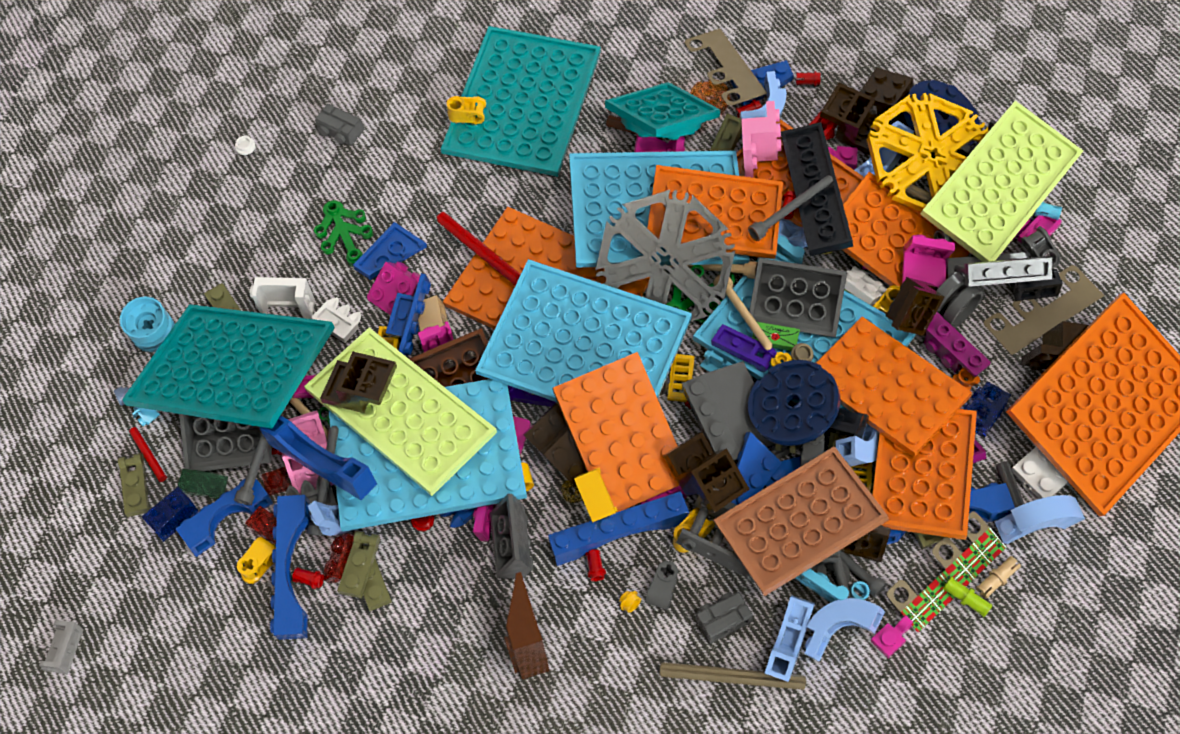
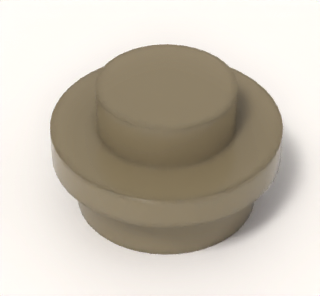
(802, 352)

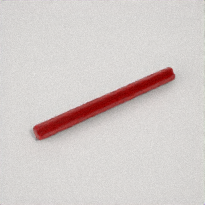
(478, 247)

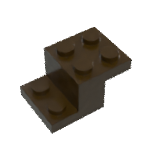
(888, 90)
(853, 115)
(914, 306)
(1053, 345)
(358, 382)
(555, 442)
(706, 472)
(870, 545)

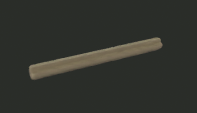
(729, 675)

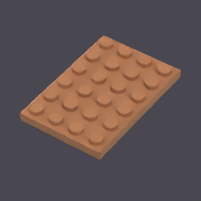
(800, 520)

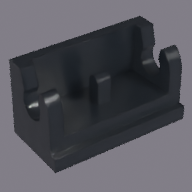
(1037, 289)
(849, 423)

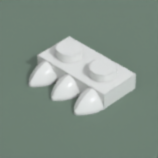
(344, 325)

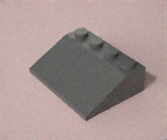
(798, 296)
(721, 407)
(218, 443)

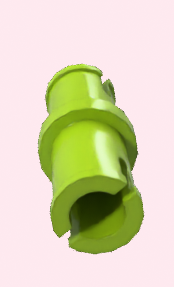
(967, 596)

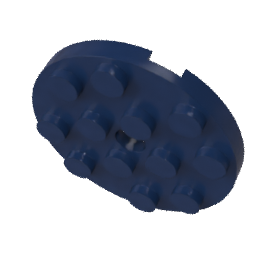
(946, 92)
(809, 418)

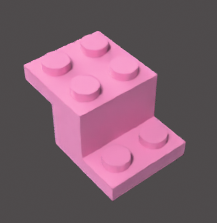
(761, 139)
(312, 427)

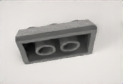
(510, 538)

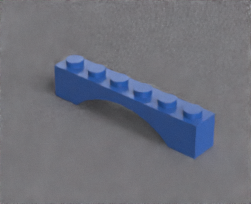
(343, 472)
(989, 502)
(653, 515)
(292, 518)

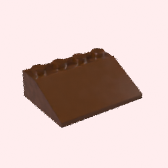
(455, 360)
(524, 636)

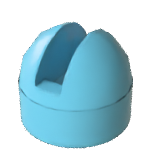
(861, 587)

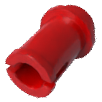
(809, 78)
(752, 106)
(787, 198)
(596, 570)
(314, 579)

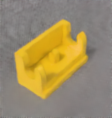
(595, 495)

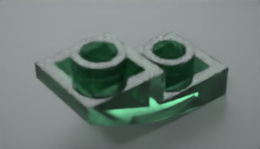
(202, 483)

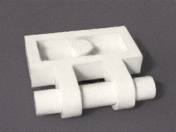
(864, 286)

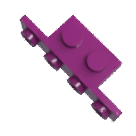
(953, 347)

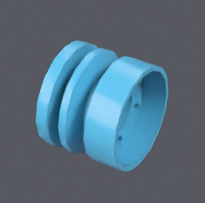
(146, 323)

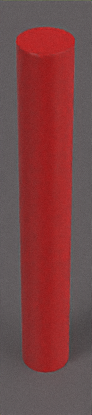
(148, 455)

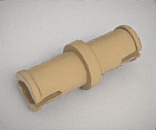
(998, 577)

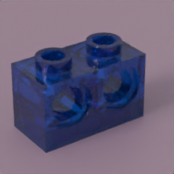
(988, 410)
(170, 513)

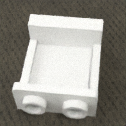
(283, 293)

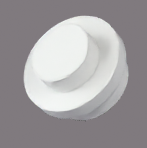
(245, 145)

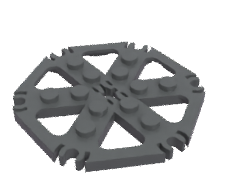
(670, 240)

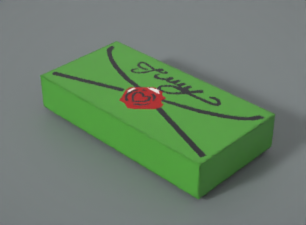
(780, 336)

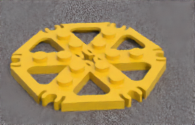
(920, 146)

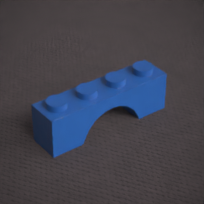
(200, 529)

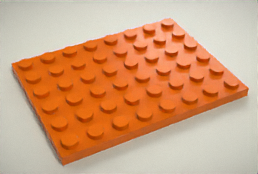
(516, 237)
(1105, 404)

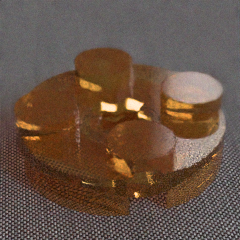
(707, 89)

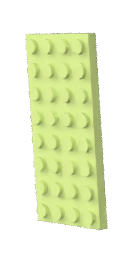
(1001, 183)
(418, 422)

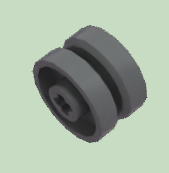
(958, 299)

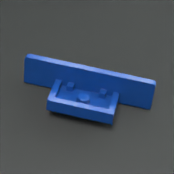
(405, 315)

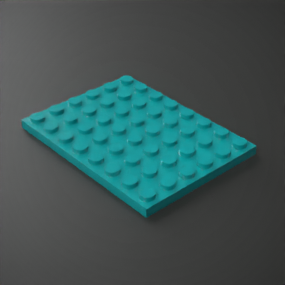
(531, 99)
(229, 365)

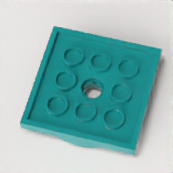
(662, 111)

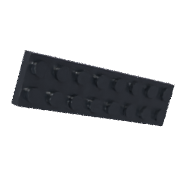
(824, 213)

